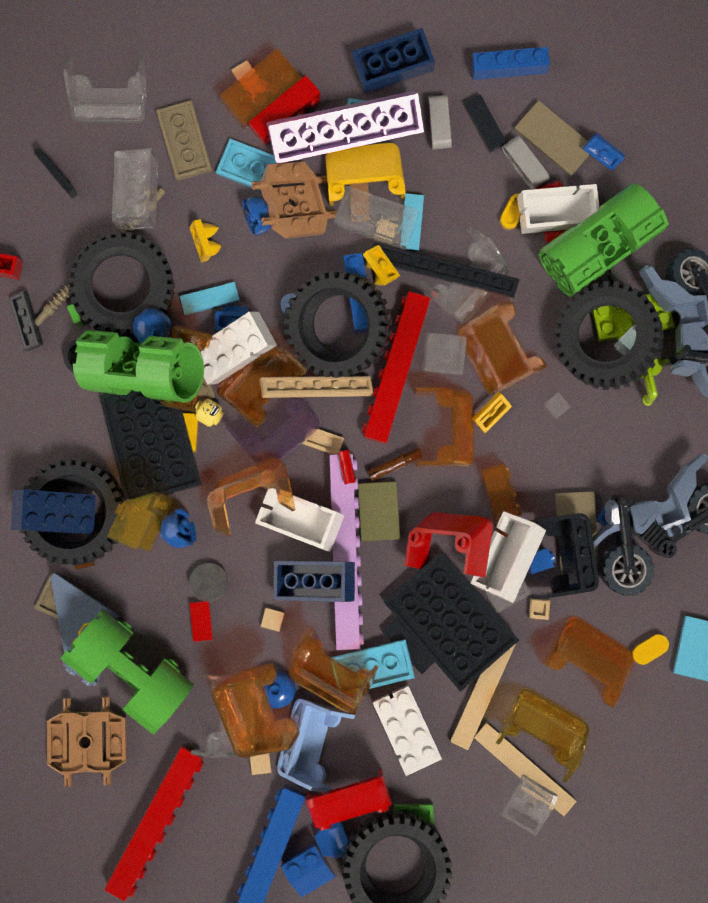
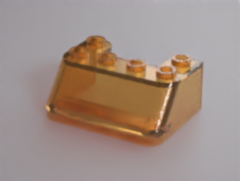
(243, 387)
(249, 715)

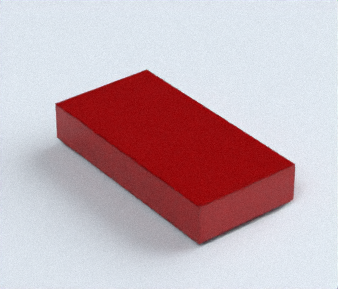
(201, 621)

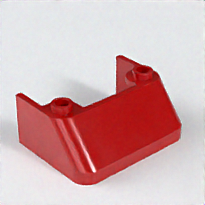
(472, 538)
(349, 801)

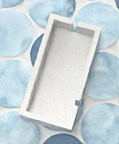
(556, 207)
(232, 347)
(307, 523)
(510, 556)
(407, 730)

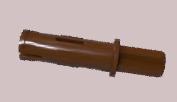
(396, 463)

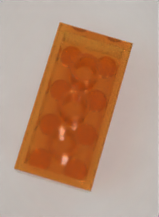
(259, 88)

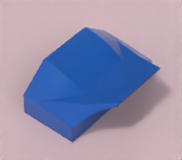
(228, 316)
(332, 840)

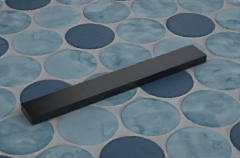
(451, 271)

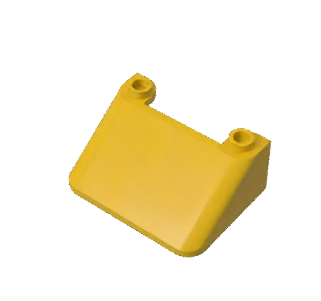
(364, 165)

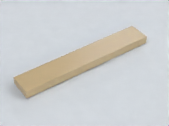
(316, 386)
(479, 702)
(521, 765)

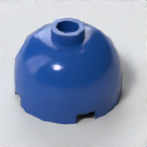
(256, 210)
(152, 323)
(177, 529)
(281, 691)

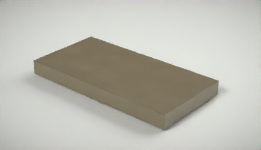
(553, 138)
(184, 140)
(578, 503)

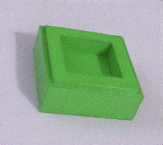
(78, 321)

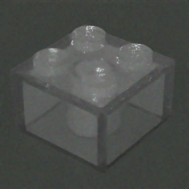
(444, 353)
(529, 805)

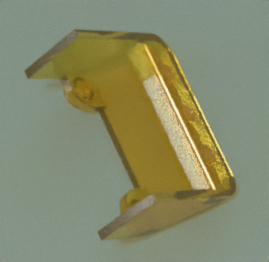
(140, 520)
(550, 725)

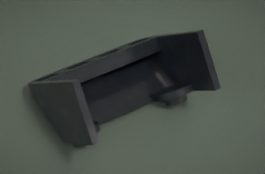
(576, 553)

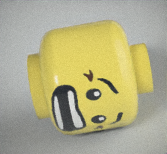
(208, 412)

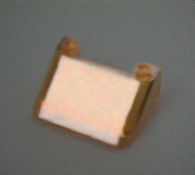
(496, 351)
(593, 654)

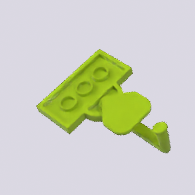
(614, 322)

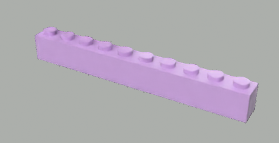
(344, 550)

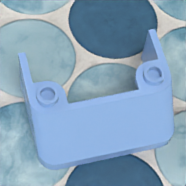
(302, 759)

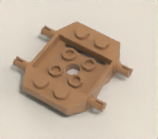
(309, 215)
(71, 757)

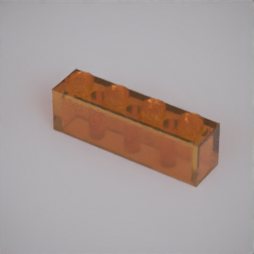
(500, 493)

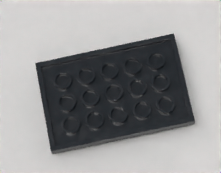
(149, 445)
(451, 621)

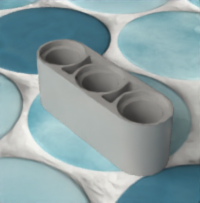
(439, 122)
(525, 162)

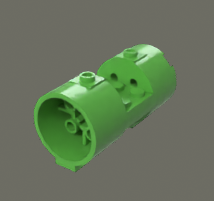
(603, 239)
(157, 367)
(155, 694)

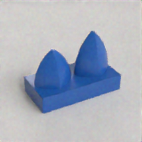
(604, 151)

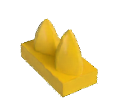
(200, 233)
(379, 262)

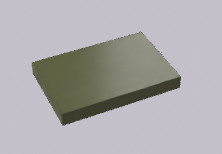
(379, 511)

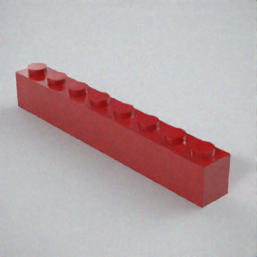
(397, 367)
(154, 823)

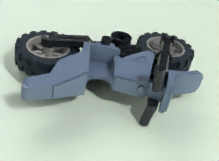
(691, 303)
(655, 525)

